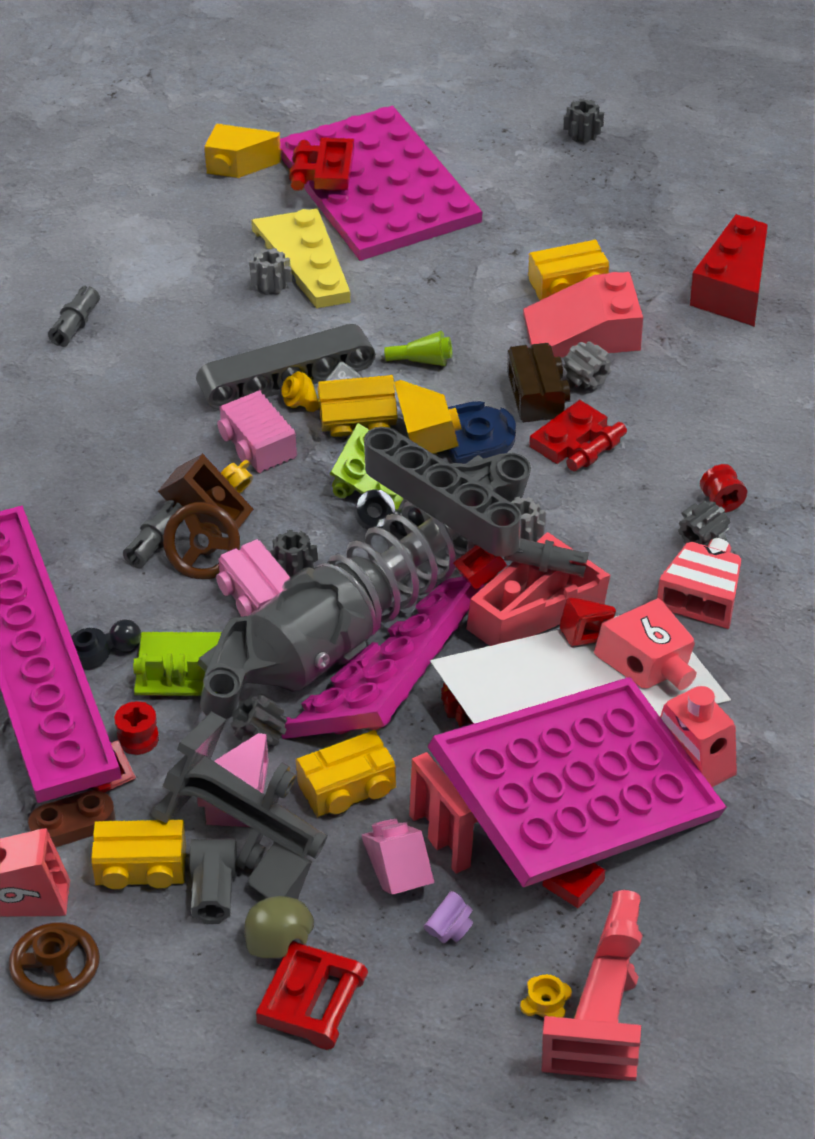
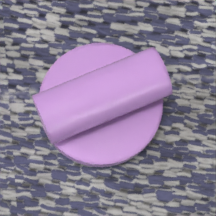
(450, 919)

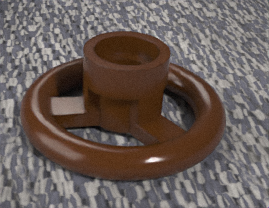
(216, 541)
(51, 950)

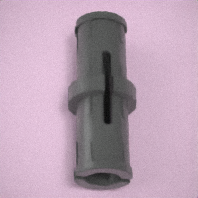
(73, 316)
(150, 536)
(550, 557)

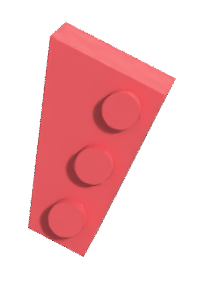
(529, 601)

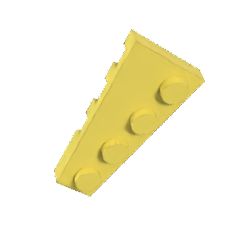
(311, 254)

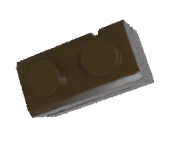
(537, 382)

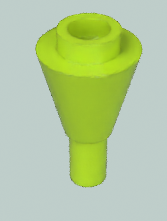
(430, 349)

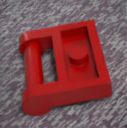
(298, 987)

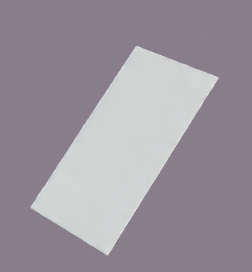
(540, 670)

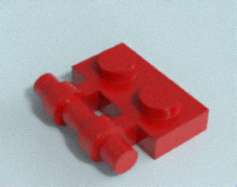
(332, 168)
(571, 431)

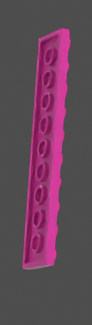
(43, 676)

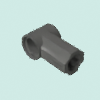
(212, 873)

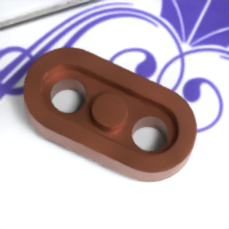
(72, 816)

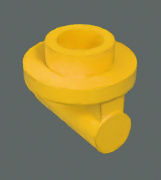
(299, 390)

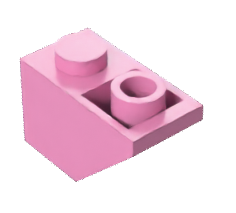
(398, 856)

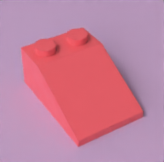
(593, 310)

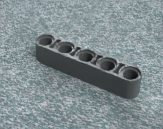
(270, 366)
(442, 491)

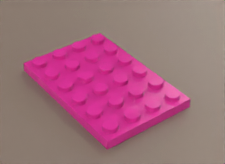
(395, 186)
(575, 780)

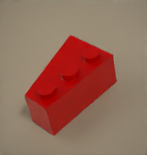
(731, 271)

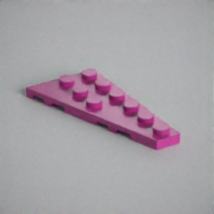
(381, 676)

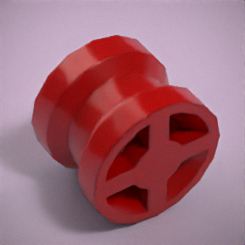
(723, 487)
(144, 735)

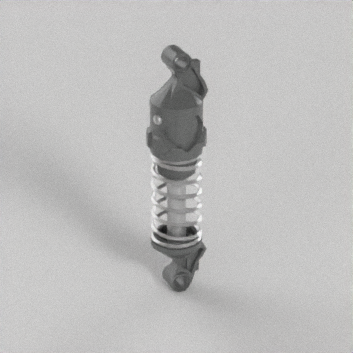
(337, 607)

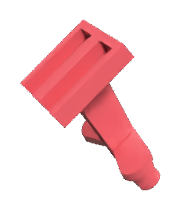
(447, 813)
(595, 1040)

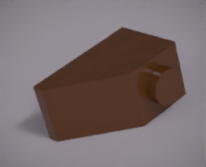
(202, 482)

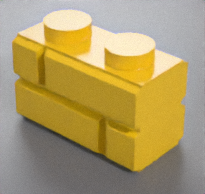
(564, 266)
(355, 401)
(346, 774)
(139, 853)

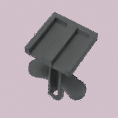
(206, 779)

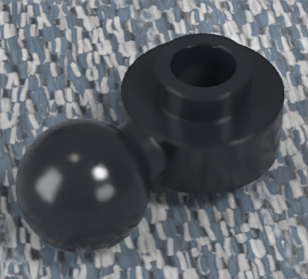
(385, 505)
(94, 645)

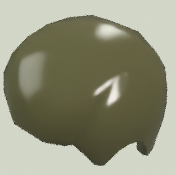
(275, 924)

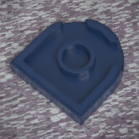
(483, 432)

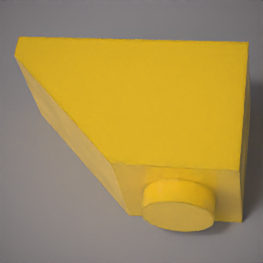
(241, 150)
(428, 417)

